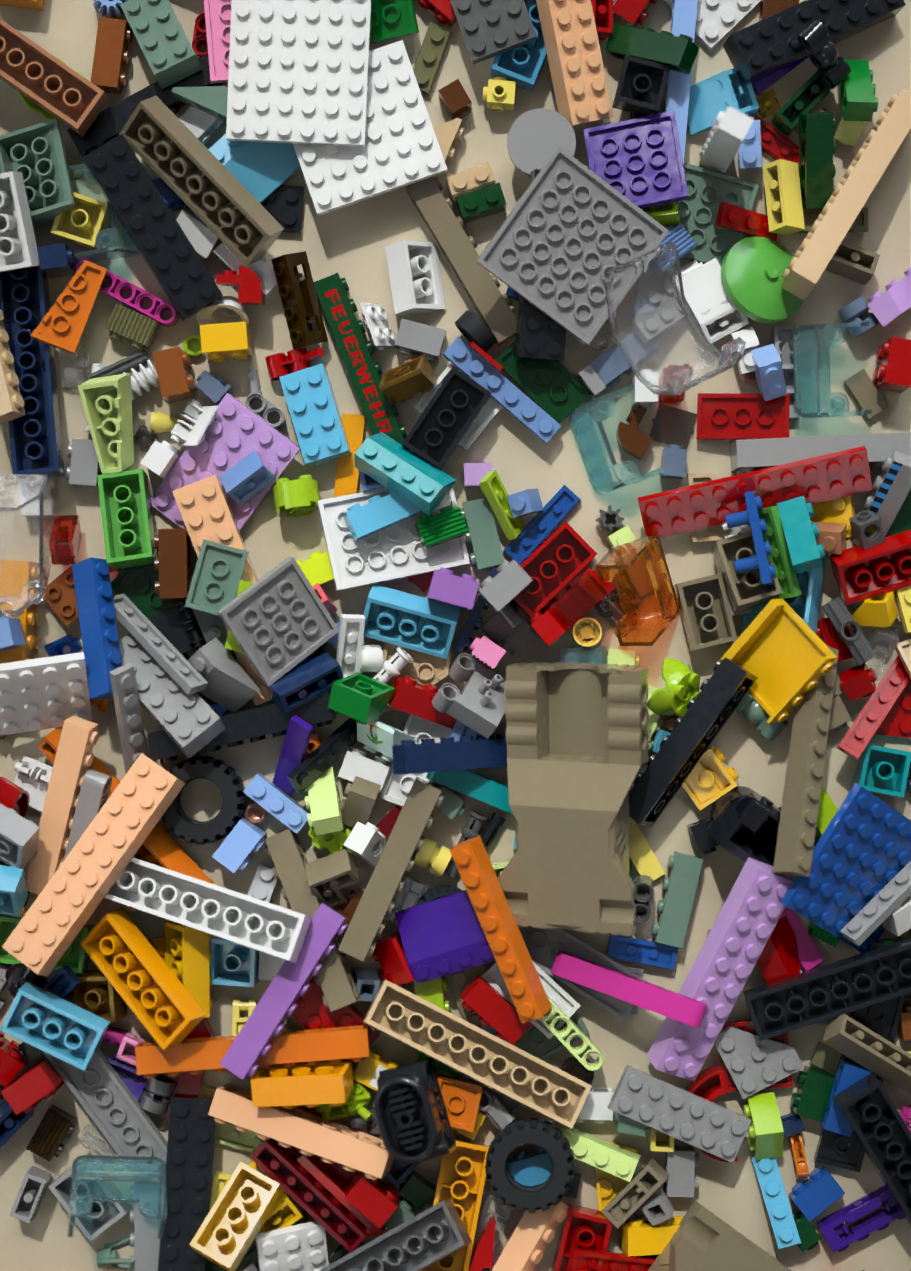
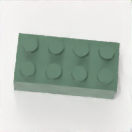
(161, 40)

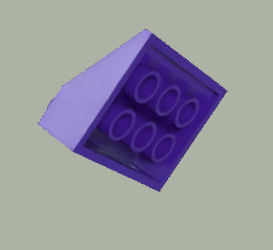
(442, 937)

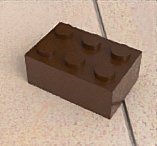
(173, 564)

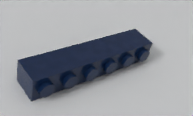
(449, 754)

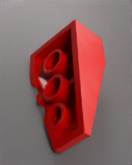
(780, 954)

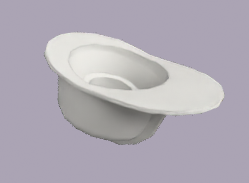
(224, 311)

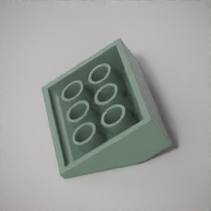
(42, 160)

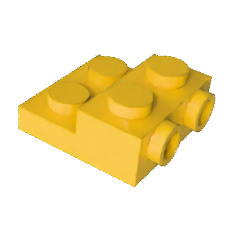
(710, 778)

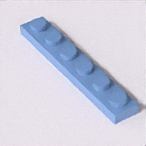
(502, 390)

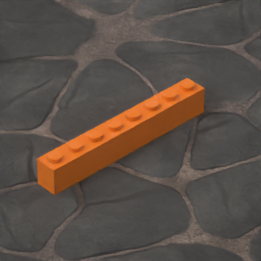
(501, 929)

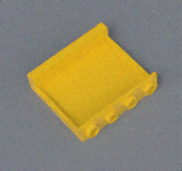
(783, 657)

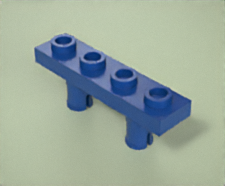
(758, 526)

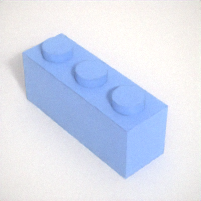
(277, 802)

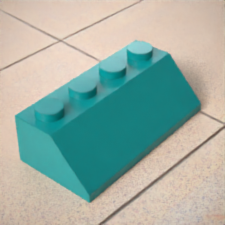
(403, 472)

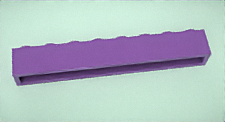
(283, 993)

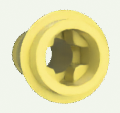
(162, 422)

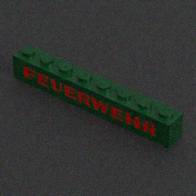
(357, 356)

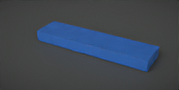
(542, 525)

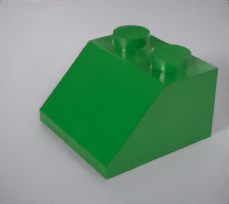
(360, 697)

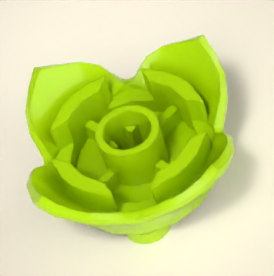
(679, 689)

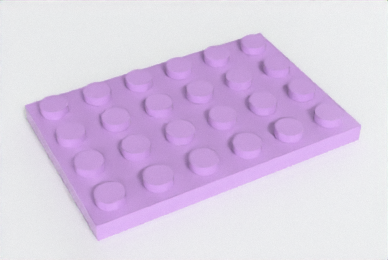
(227, 441)

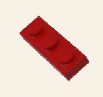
(743, 221)

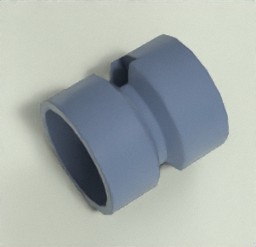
(858, 312)

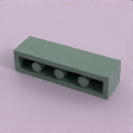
(677, 899)

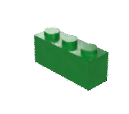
(858, 92)

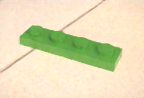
(780, 553)

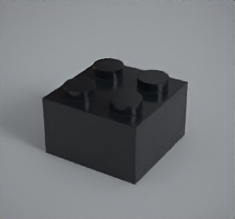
(641, 86)

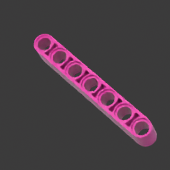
(629, 989)

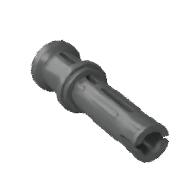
(470, 831)

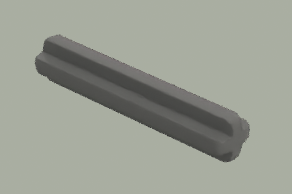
(121, 366)

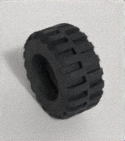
(230, 813)
(519, 1195)

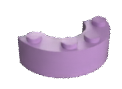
(893, 301)

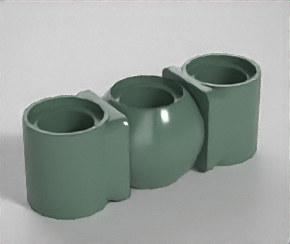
(758, 716)

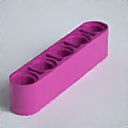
(136, 300)

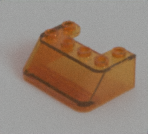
(642, 588)

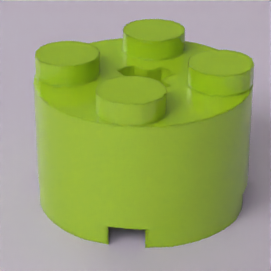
(296, 496)

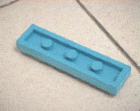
(776, 1202)

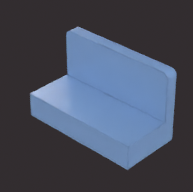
(246, 478)

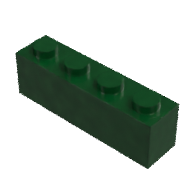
(653, 46)
(816, 158)

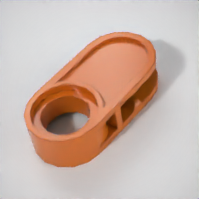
(798, 1156)

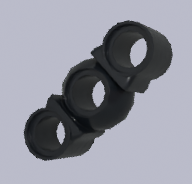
(824, 54)

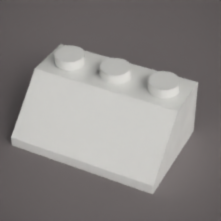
(415, 277)

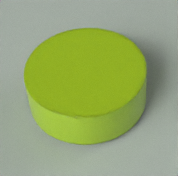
(192, 345)

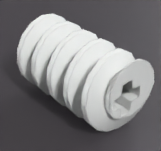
(143, 379)

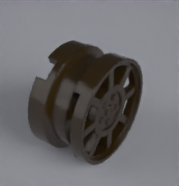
(575, 1068)

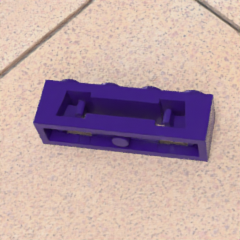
(839, 1236)

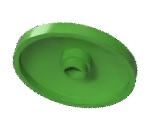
(754, 280)

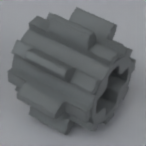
(609, 512)

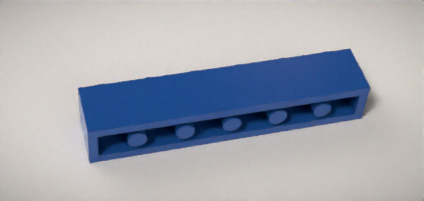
(97, 625)

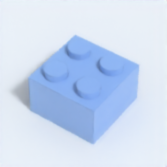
(239, 844)

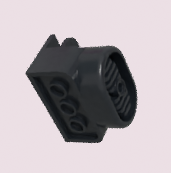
(746, 824)
(413, 1113)

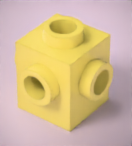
(499, 94)

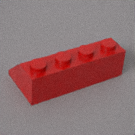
(873, 571)

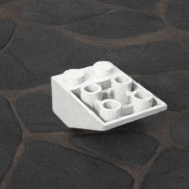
(710, 303)

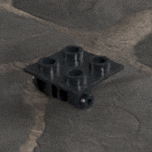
(180, 628)

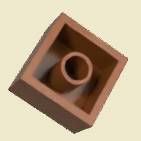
(174, 374)

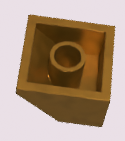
(408, 380)

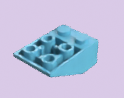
(715, 95)

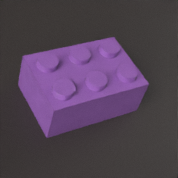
(453, 589)

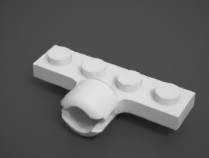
(351, 653)

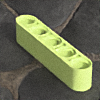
(568, 1032)

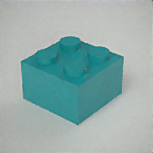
(883, 770)

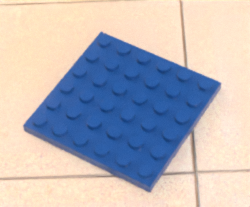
(852, 864)

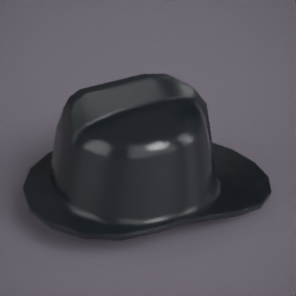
(19, 974)

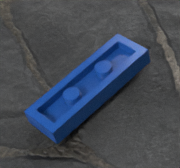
(641, 951)

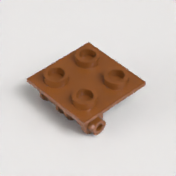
(62, 597)

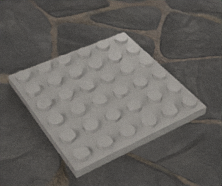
(565, 240)

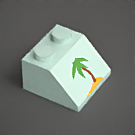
(380, 737)

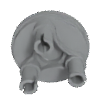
(536, 137)

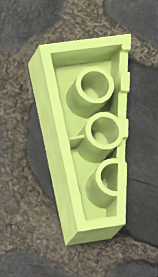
(109, 417)

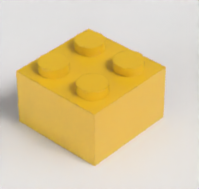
(226, 341)

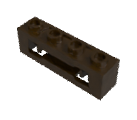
(299, 300)

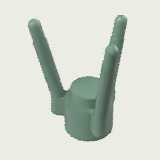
(109, 1257)

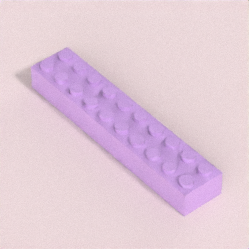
(722, 968)

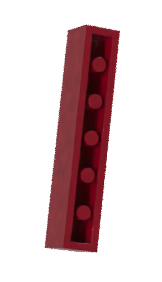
(305, 1191)

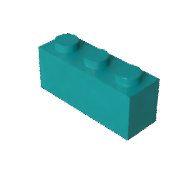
(801, 534)

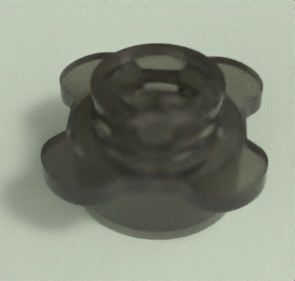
(150, 438)

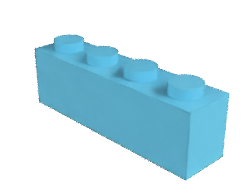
(378, 515)

